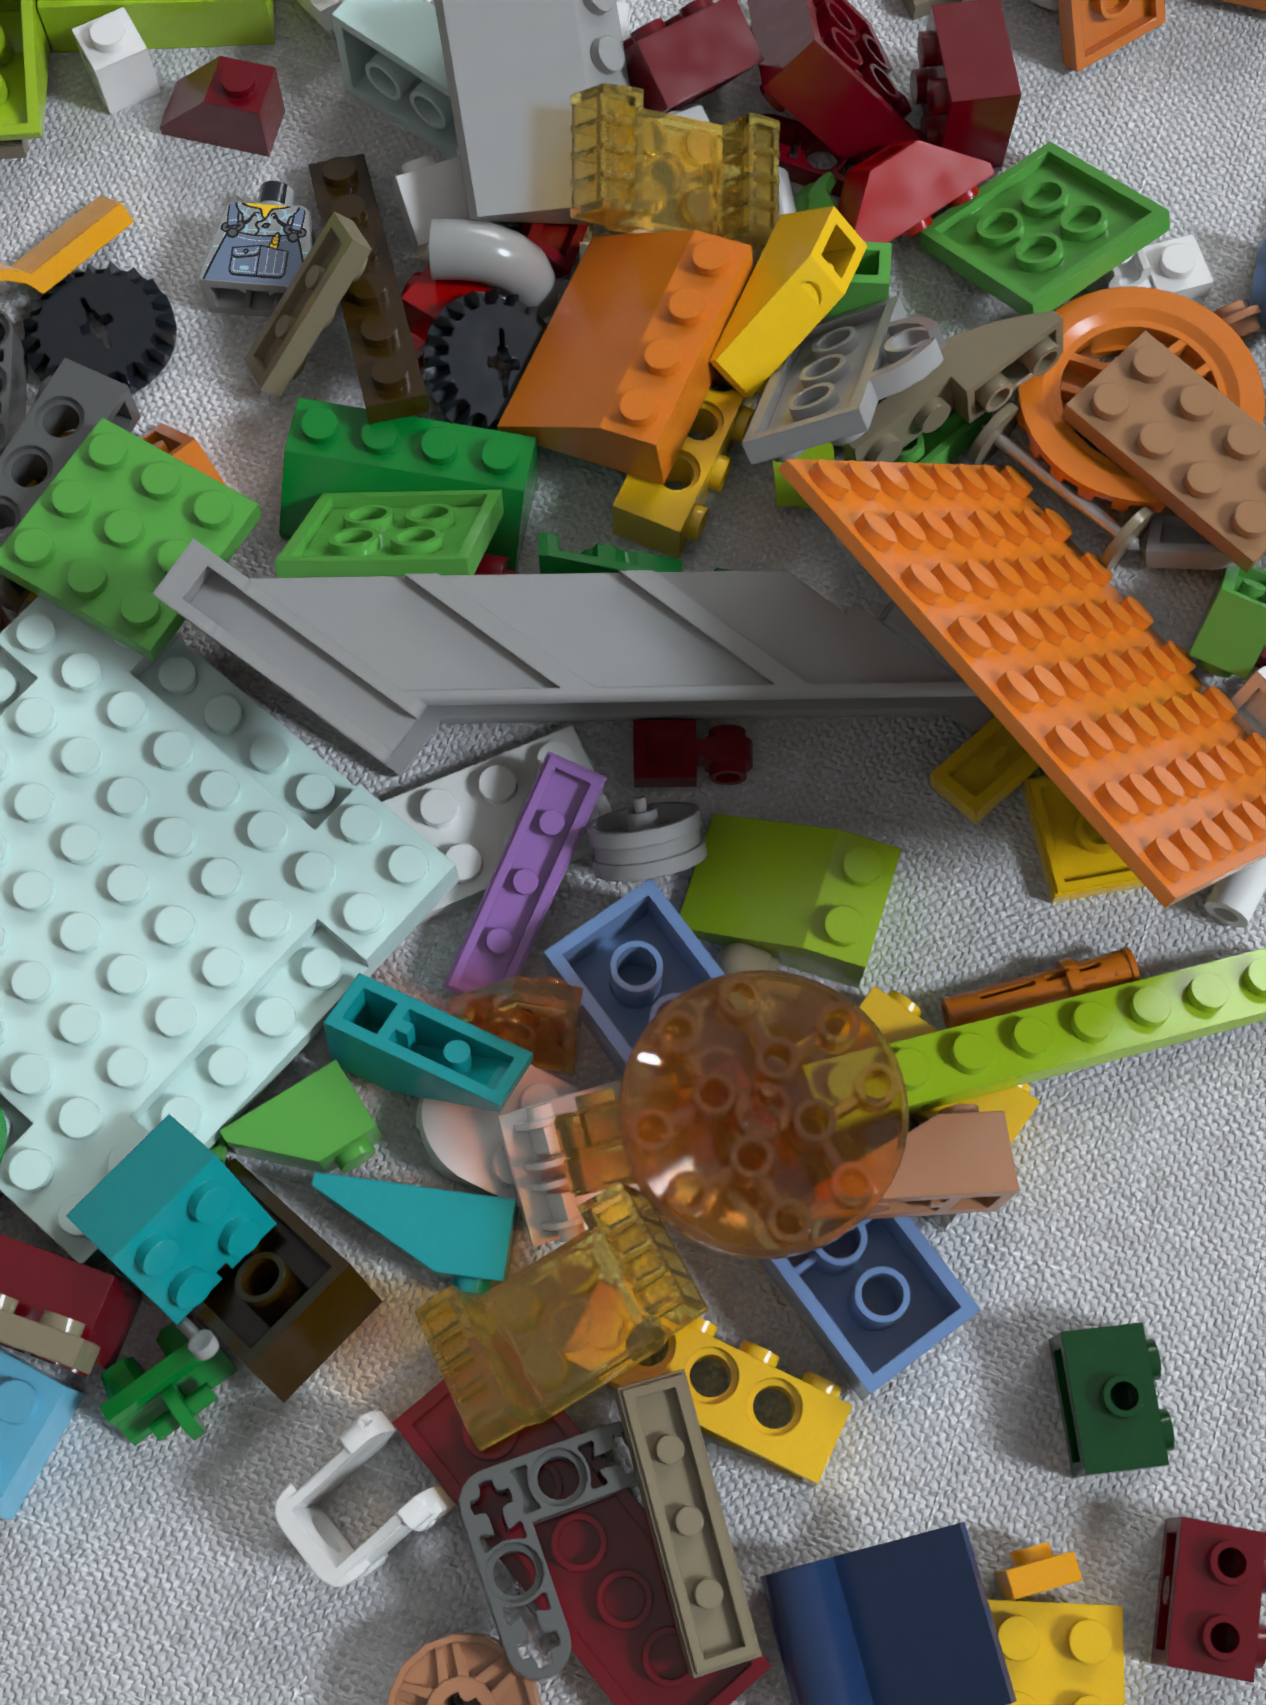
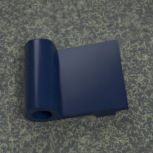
(890, 1626)

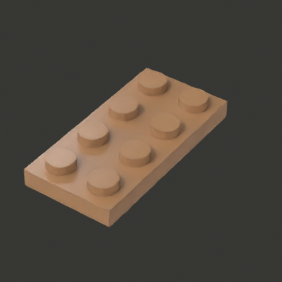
(1180, 444)

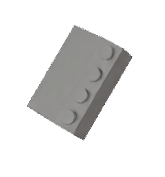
(511, 93)

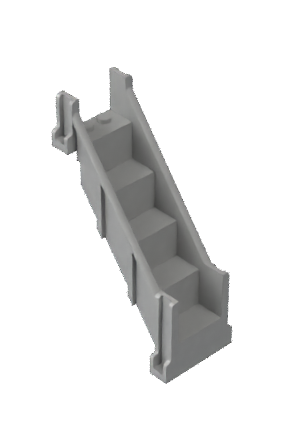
(432, 649)

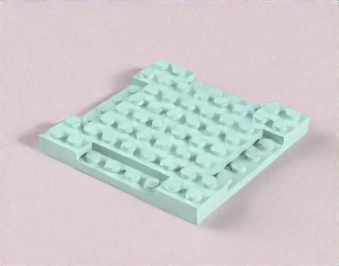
(168, 903)

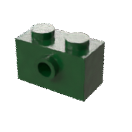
(1111, 1400)

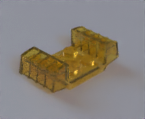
(672, 171)
(563, 1319)

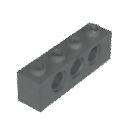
(33, 450)

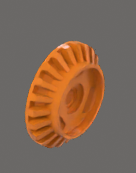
(1102, 327)

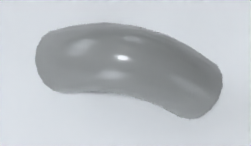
(494, 257)

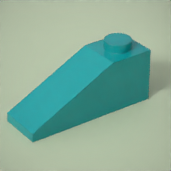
(421, 1049)
(443, 1231)

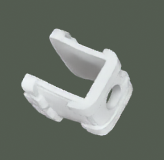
(317, 1536)

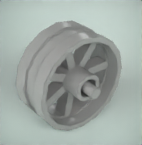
(646, 841)

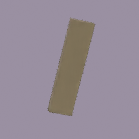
(687, 1523)

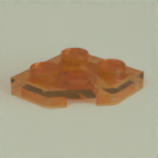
(530, 1013)

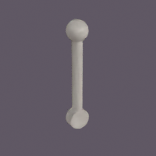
(201, 1343)

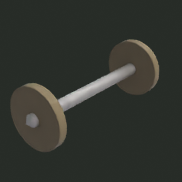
(996, 435)

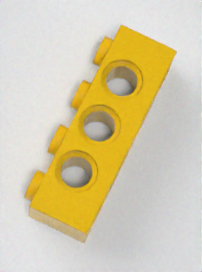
(668, 517)
(816, 1411)

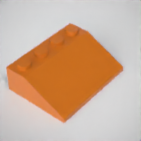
(631, 349)

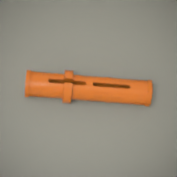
(1051, 985)

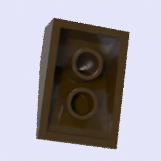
(286, 1298)

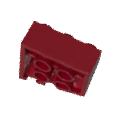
(830, 74)

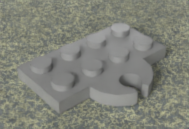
(838, 376)

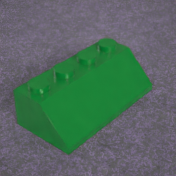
(340, 452)

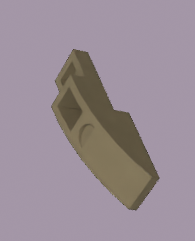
(974, 377)

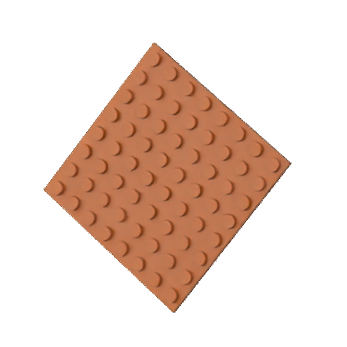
(1058, 660)

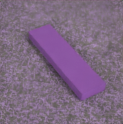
(526, 875)

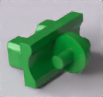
(165, 1394)

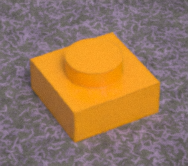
(1036, 1571)

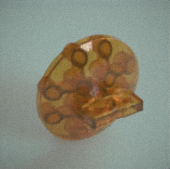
(763, 1114)

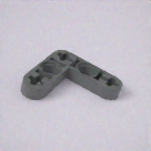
(527, 1508)

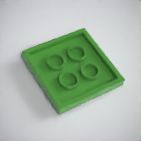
(1044, 230)
(115, 531)
(393, 534)

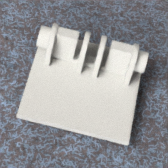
(539, 1168)

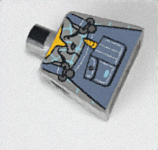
(256, 252)

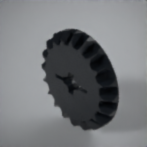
(131, 308)
(463, 341)

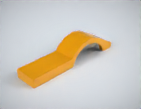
(69, 245)

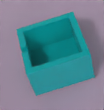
(172, 1218)

